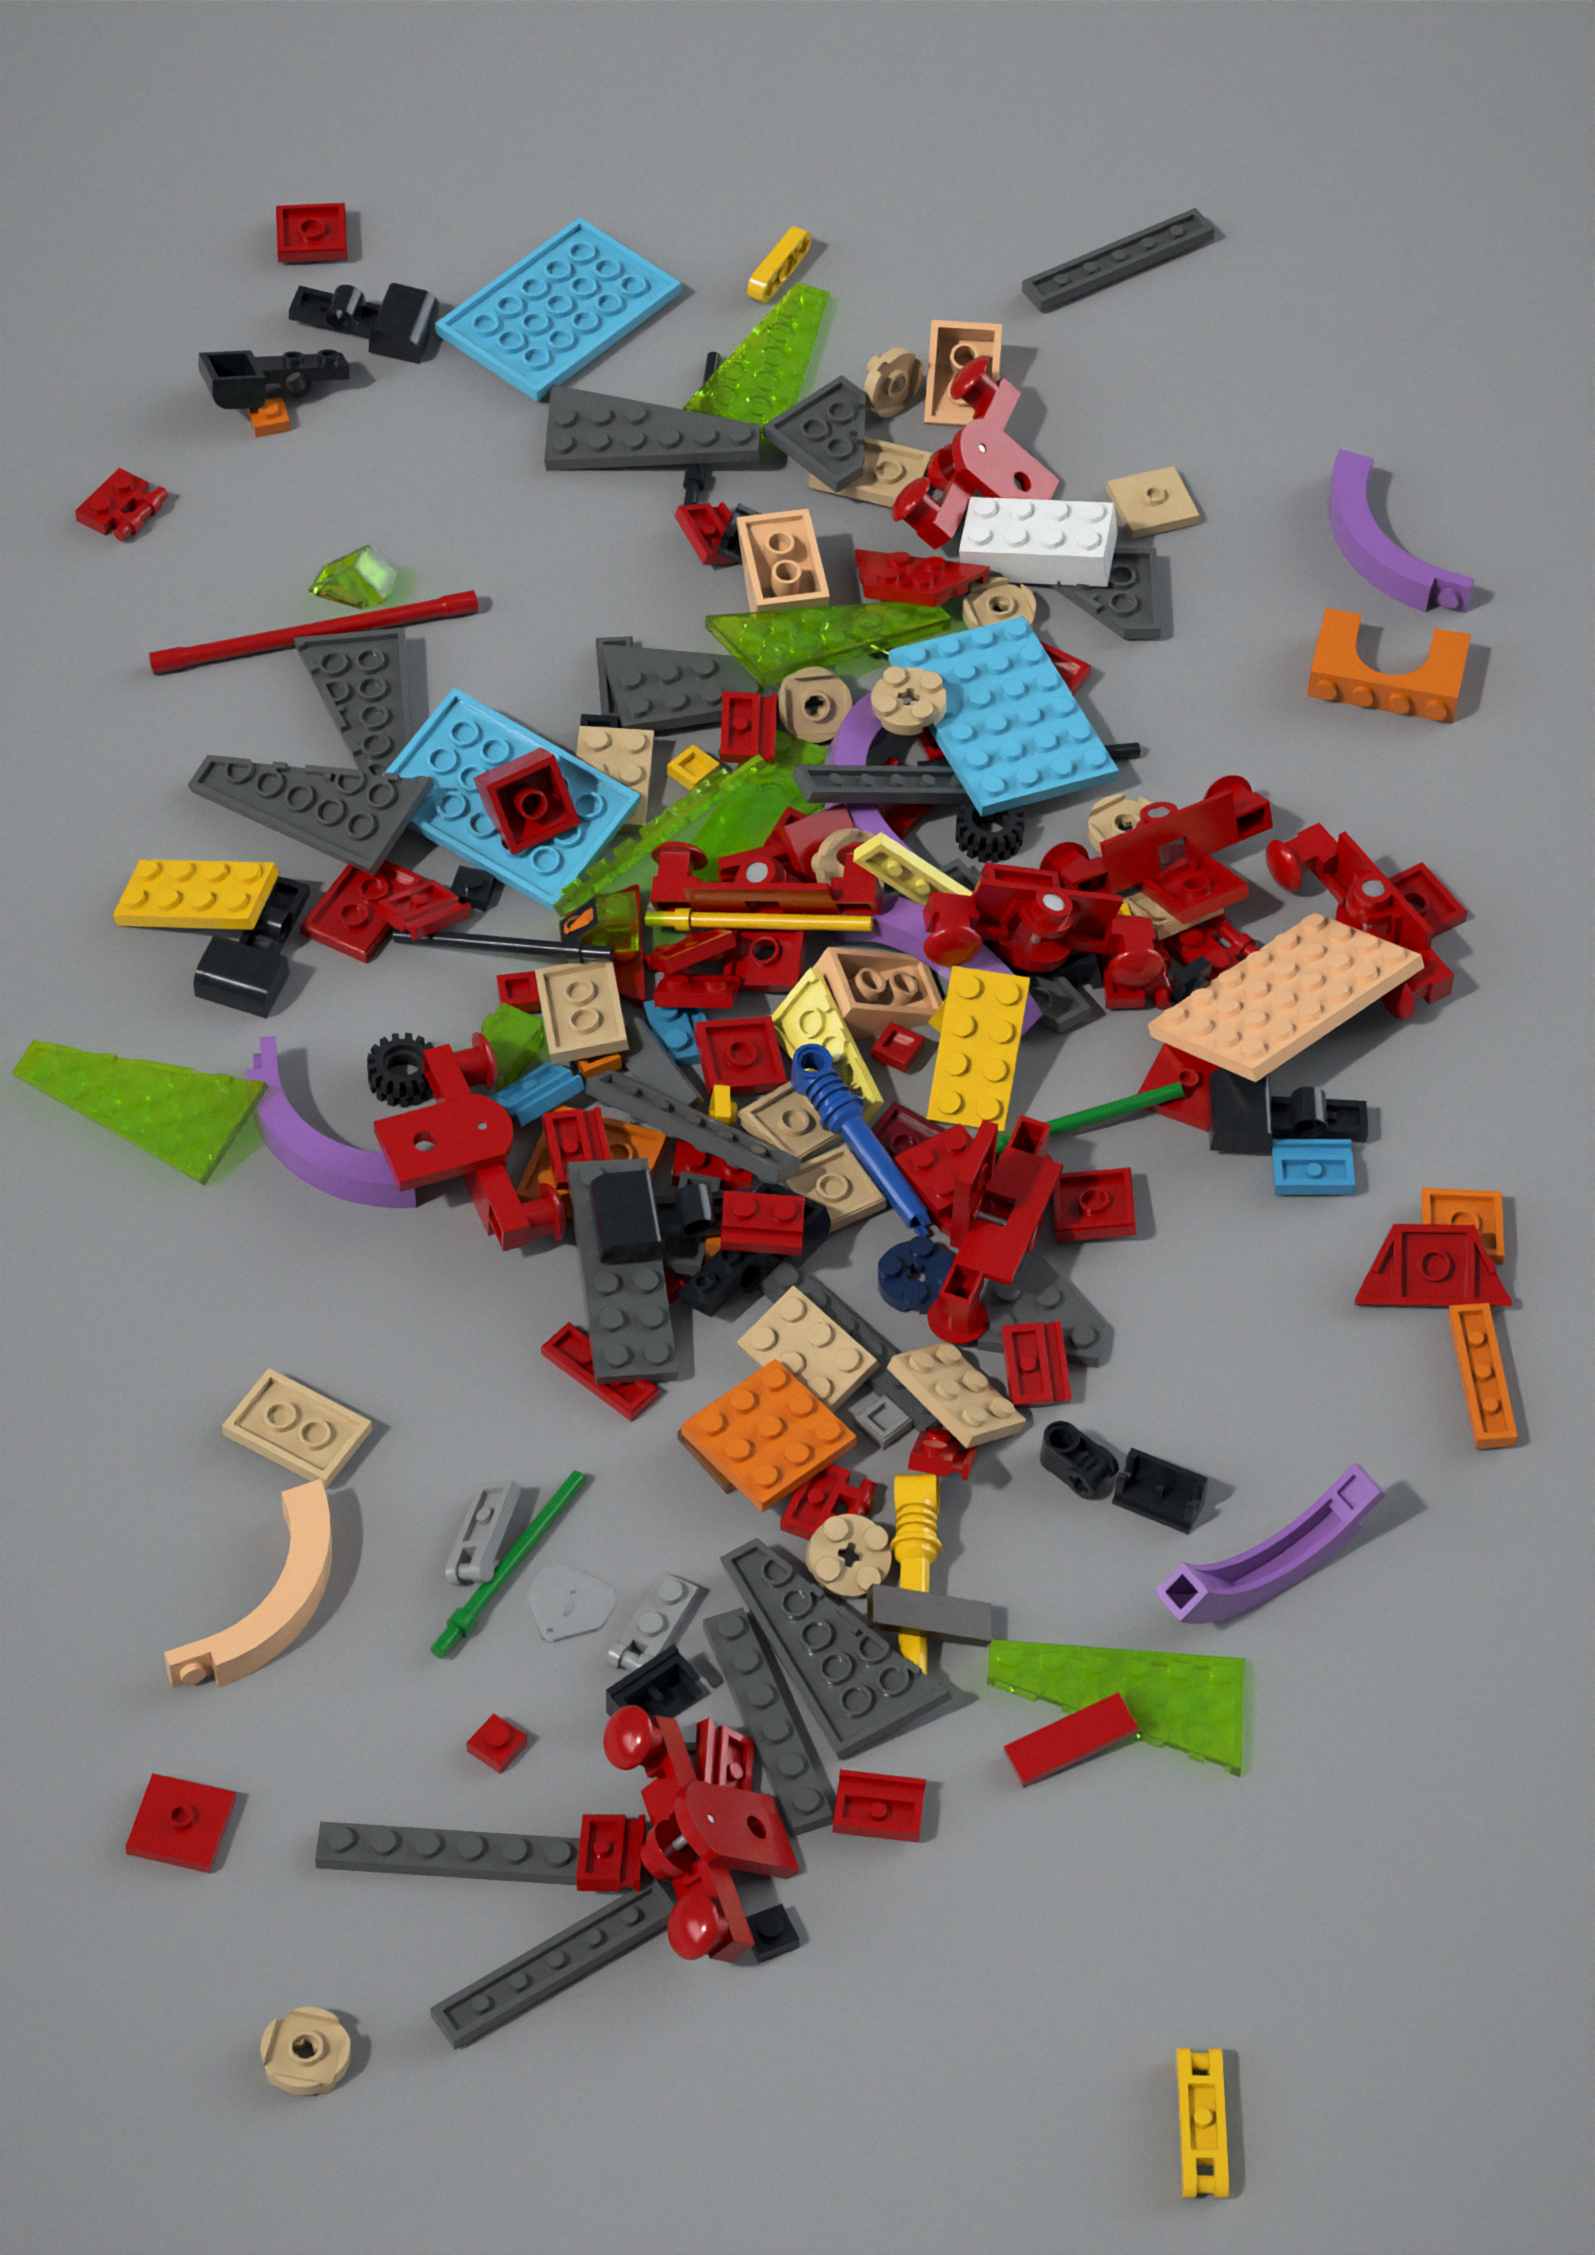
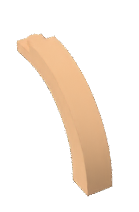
(281, 1614)

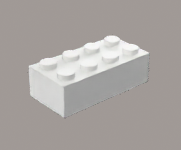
(1041, 540)

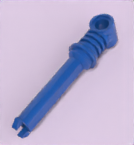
(843, 1114)

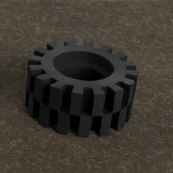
(989, 843)
(394, 1086)

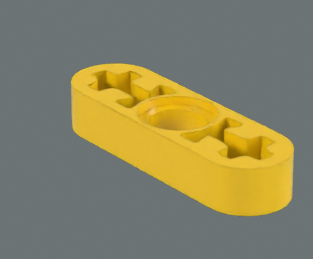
(779, 264)

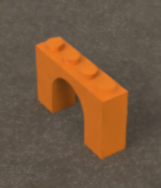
(1425, 693)

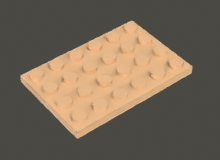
(1285, 996)

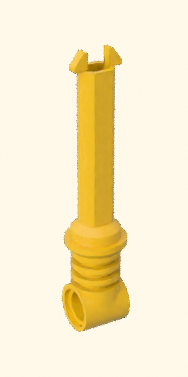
(916, 1546)

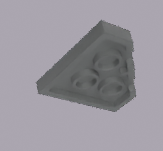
(825, 433)
(1131, 598)
(1044, 1297)

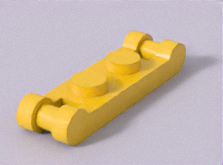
(1202, 2122)

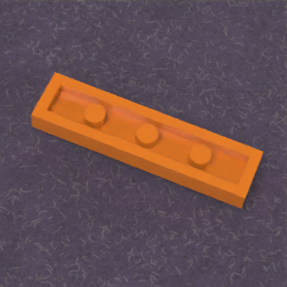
(1482, 1376)

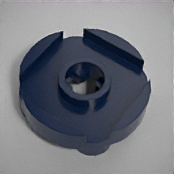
(907, 1258)

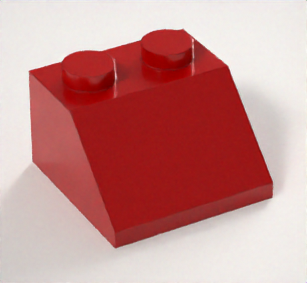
(527, 800)

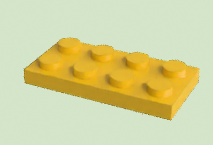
(196, 894)
(978, 1048)

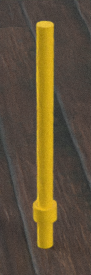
(686, 919)

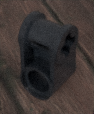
(1081, 1464)

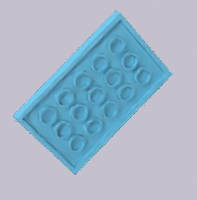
(558, 308)
(1008, 717)
(470, 739)

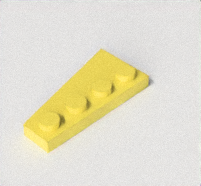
(814, 1018)

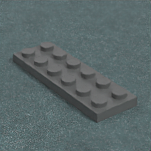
(621, 1299)

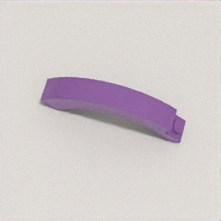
(1376, 555)
(850, 746)
(904, 929)
(313, 1157)
(1245, 1581)

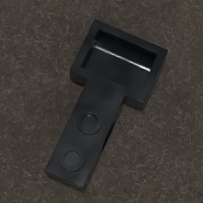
(394, 328)
(240, 378)
(251, 971)
(1248, 1117)
(634, 1222)
(743, 1271)

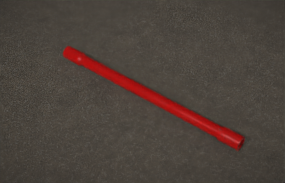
(181, 657)

